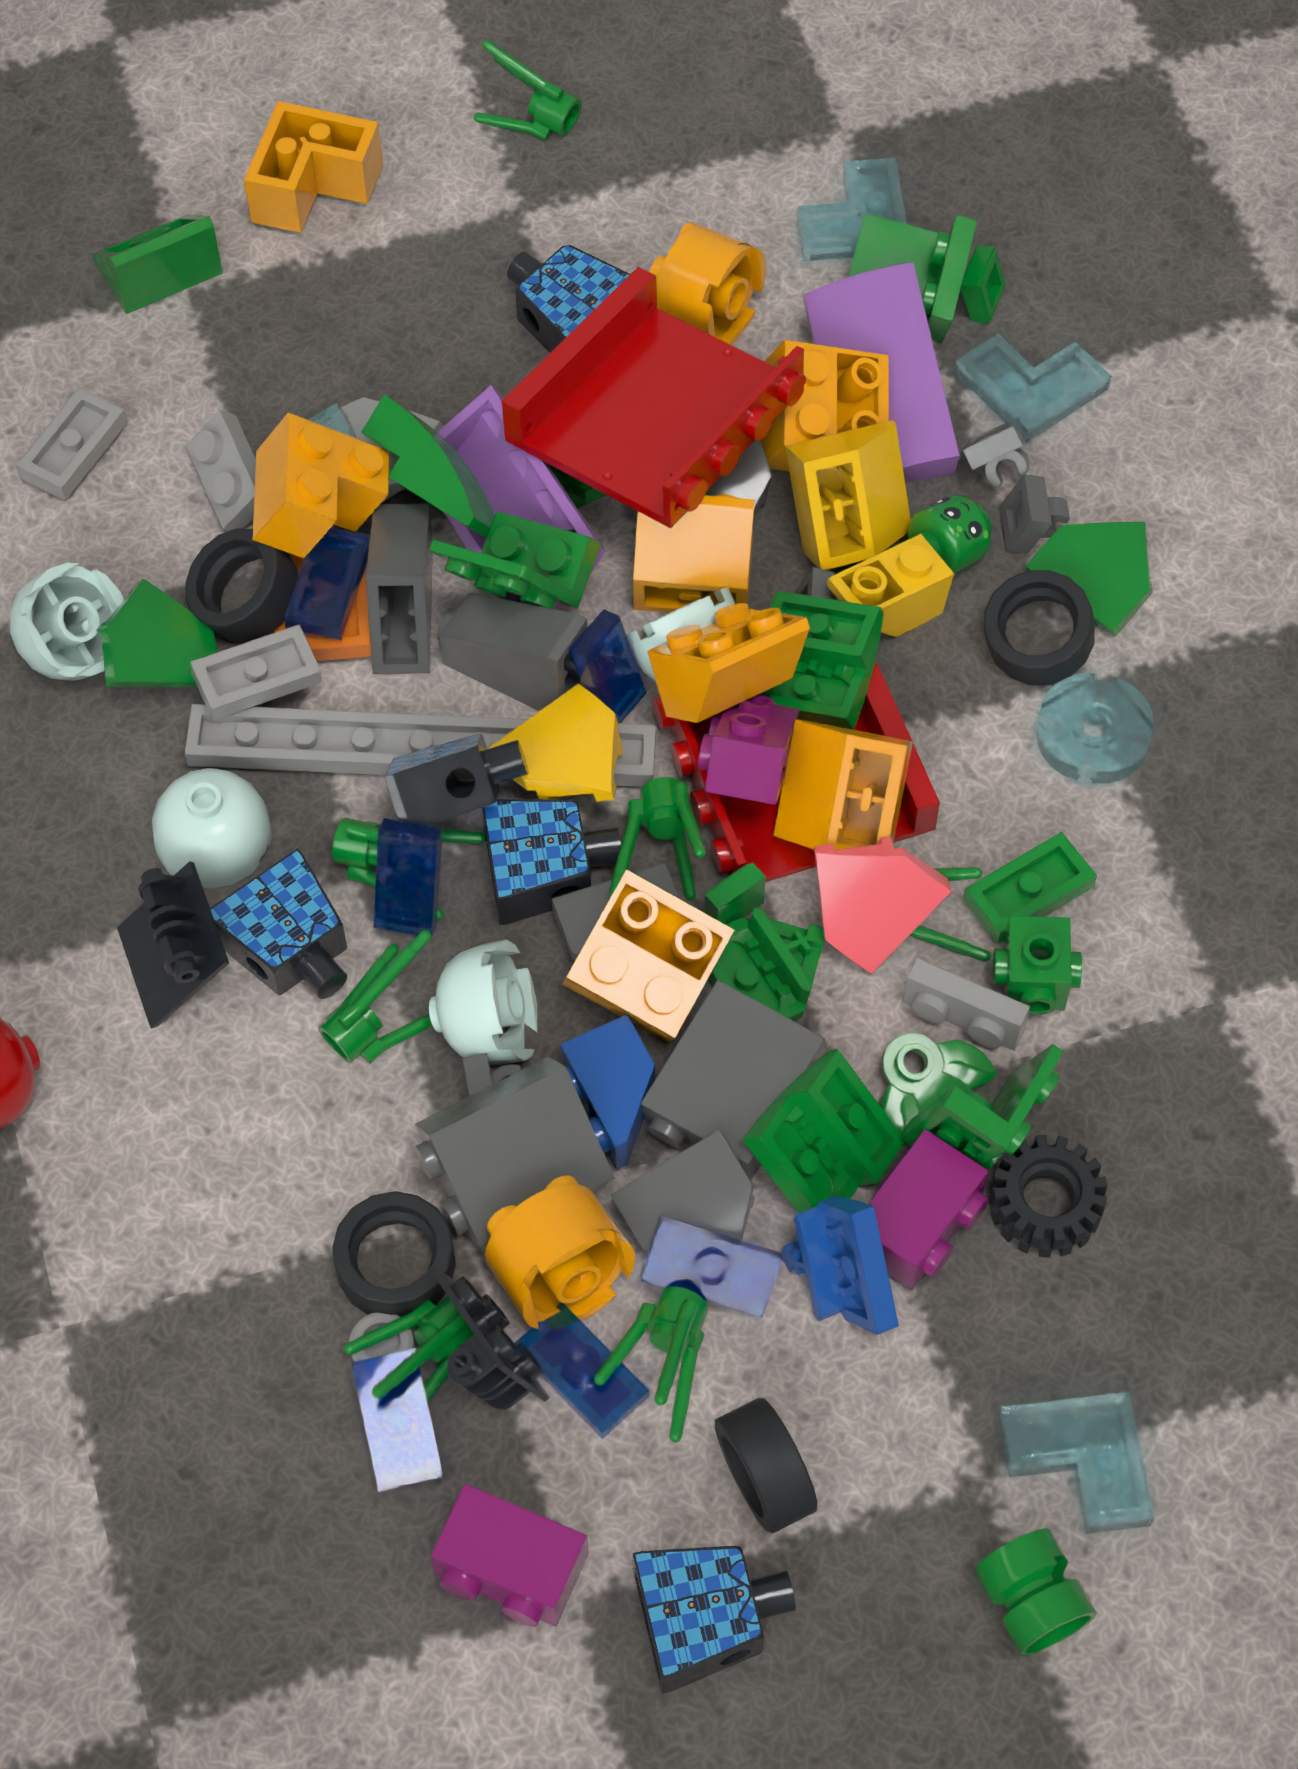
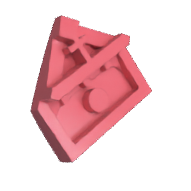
(874, 898)

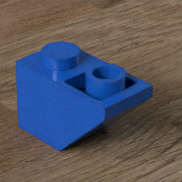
(611, 1080)

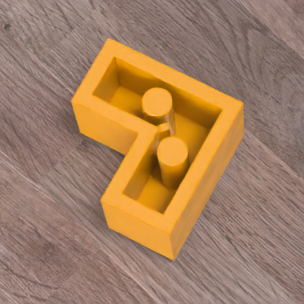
(310, 155)
(314, 480)

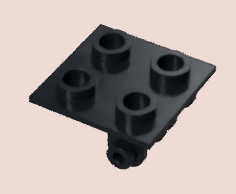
(171, 941)
(489, 1360)

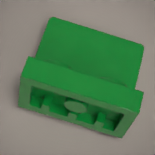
(937, 259)
(527, 560)
(987, 1129)

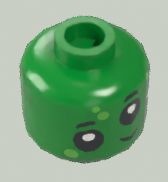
(955, 530)

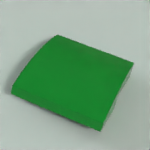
(834, 660)
(824, 1135)

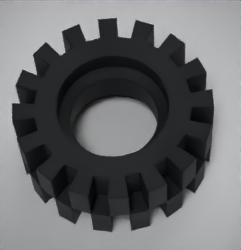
(1055, 1162)

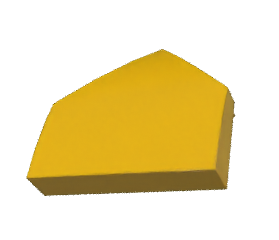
(570, 747)

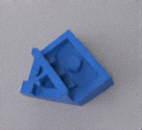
(843, 1263)

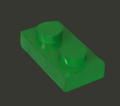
(1030, 885)

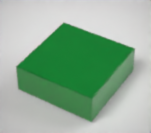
(983, 284)
(736, 895)

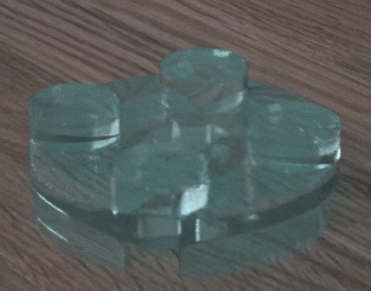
(1089, 758)

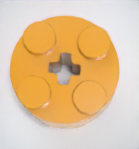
(709, 281)
(557, 1251)

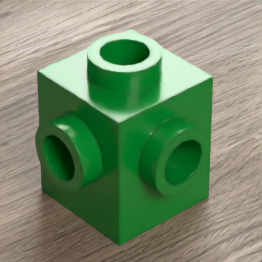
(1038, 963)

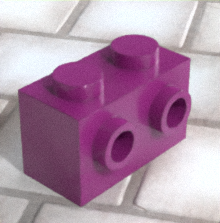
(748, 749)
(925, 1205)
(509, 1557)

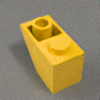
(904, 581)

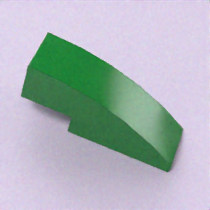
(429, 465)

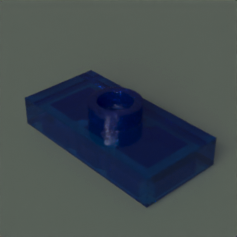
(328, 584)
(608, 664)
(407, 877)
(711, 1266)
(570, 1361)
(397, 1425)

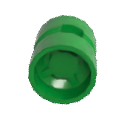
(1037, 1596)

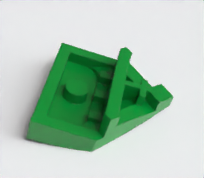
(1106, 562)
(153, 641)
(771, 962)

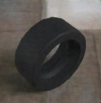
(213, 570)
(1022, 590)
(382, 1211)
(766, 1465)

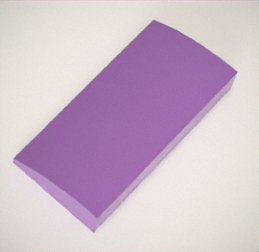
(886, 316)
(508, 475)

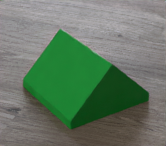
(161, 261)

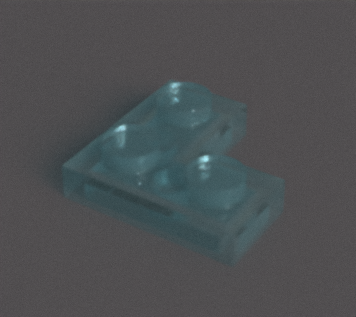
(833, 229)
(1036, 394)
(1096, 1441)

